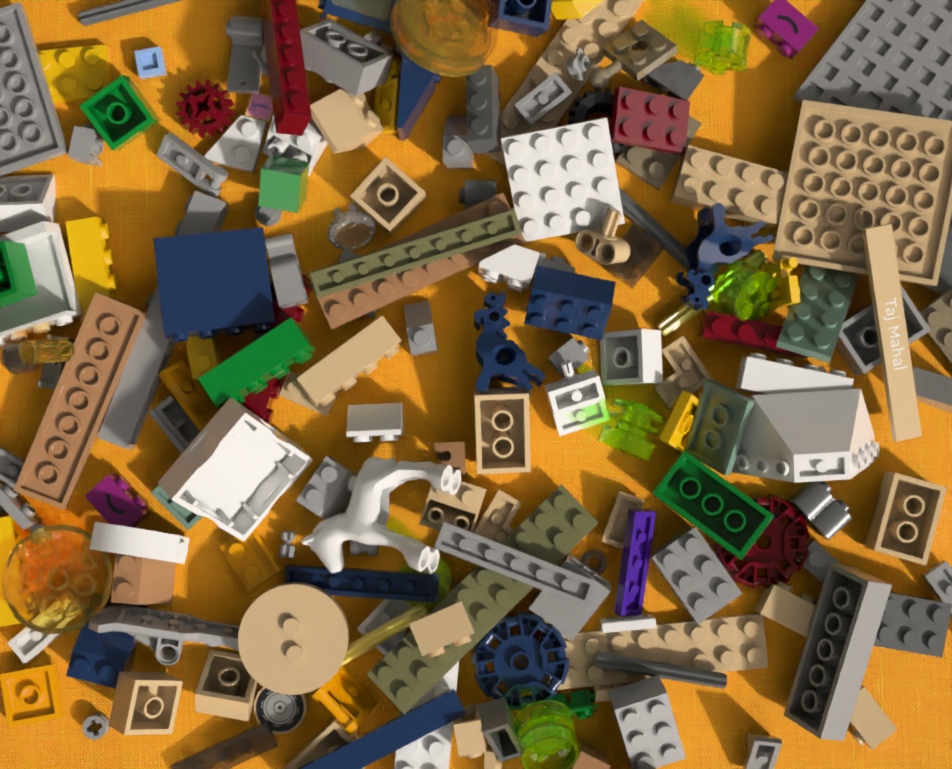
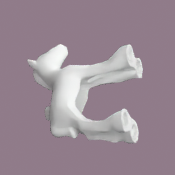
(369, 511)

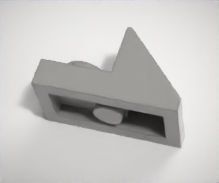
(762, 751)

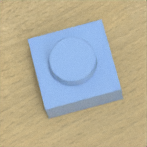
(150, 62)

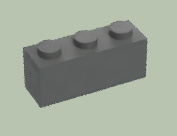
(483, 111)

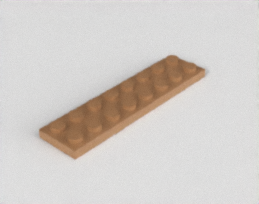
(365, 298)
(80, 401)

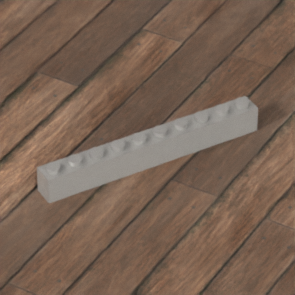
(152, 349)

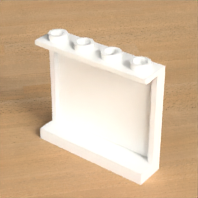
(56, 290)

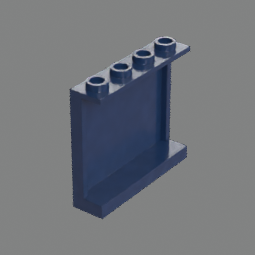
(214, 284)

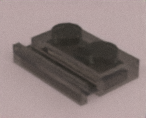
(643, 253)

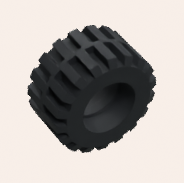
(593, 103)

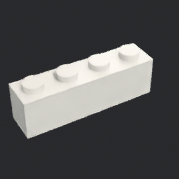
(768, 377)

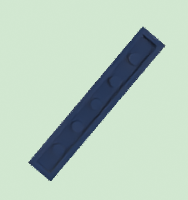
(368, 582)

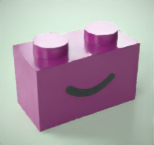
(785, 28)
(117, 502)

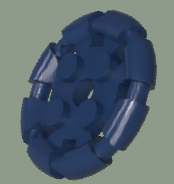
(524, 644)

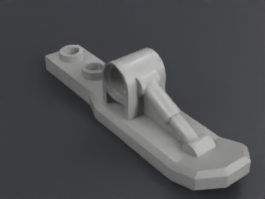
(164, 629)

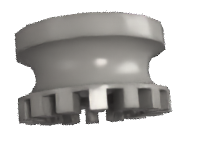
(92, 734)

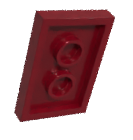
(649, 121)

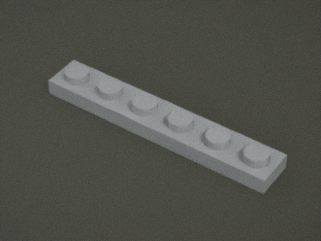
(515, 564)

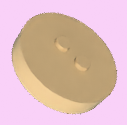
(293, 638)

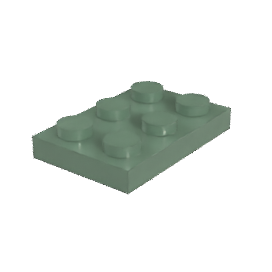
(719, 426)

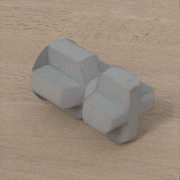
(287, 548)

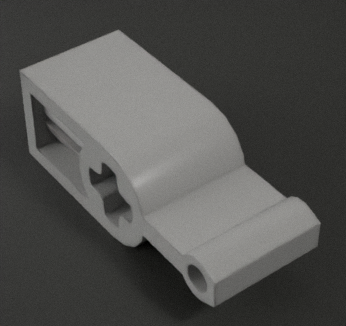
(286, 271)

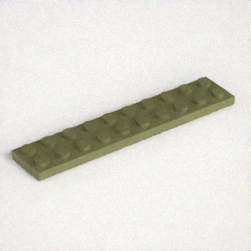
(486, 597)

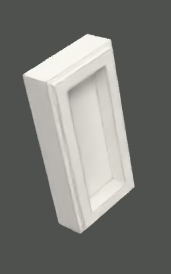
(627, 623)

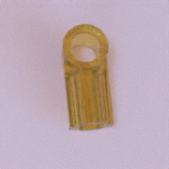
(46, 351)

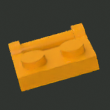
(350, 695)

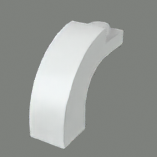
(139, 542)

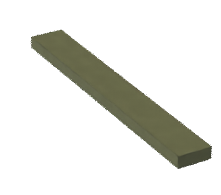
(415, 253)

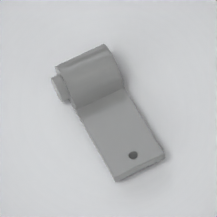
(244, 70)

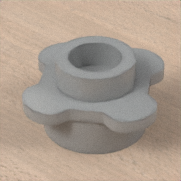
(578, 64)

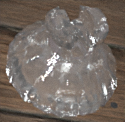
(351, 228)

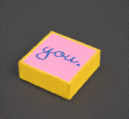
(260, 107)

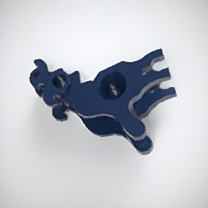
(713, 247)
(501, 357)

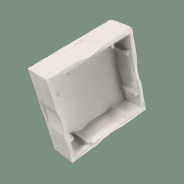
(235, 470)

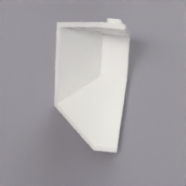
(807, 437)

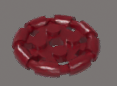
(776, 550)

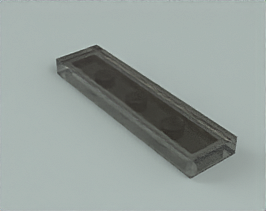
(232, 750)

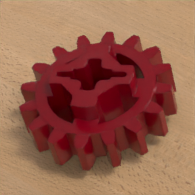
(210, 100)

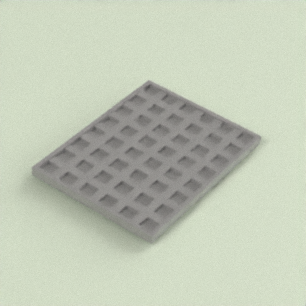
(889, 60)

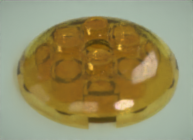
(30, 576)

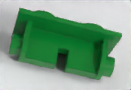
(580, 704)

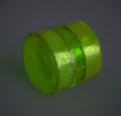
(547, 736)

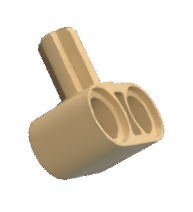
(604, 241)

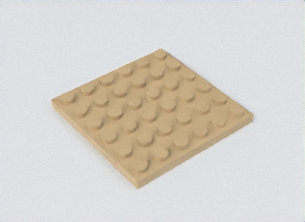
(865, 172)

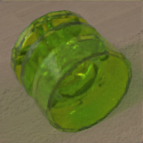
(631, 429)

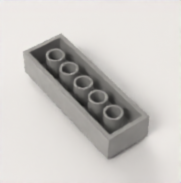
(837, 651)

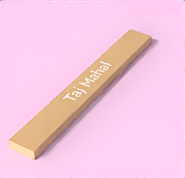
(891, 332)

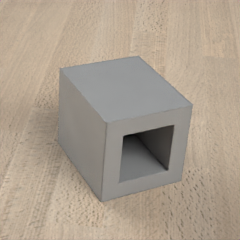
(572, 350)

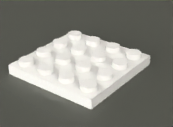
(562, 178)

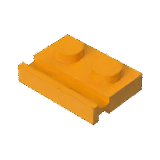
(251, 559)

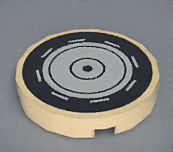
(280, 710)

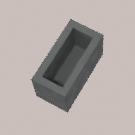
(500, 728)

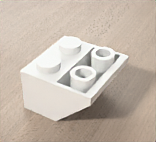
(296, 147)
(512, 265)
(375, 420)

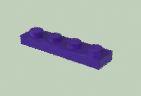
(635, 562)

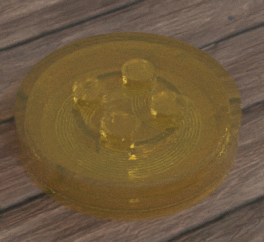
(444, 34)

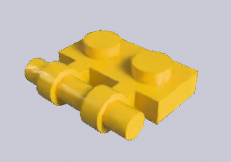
(787, 289)

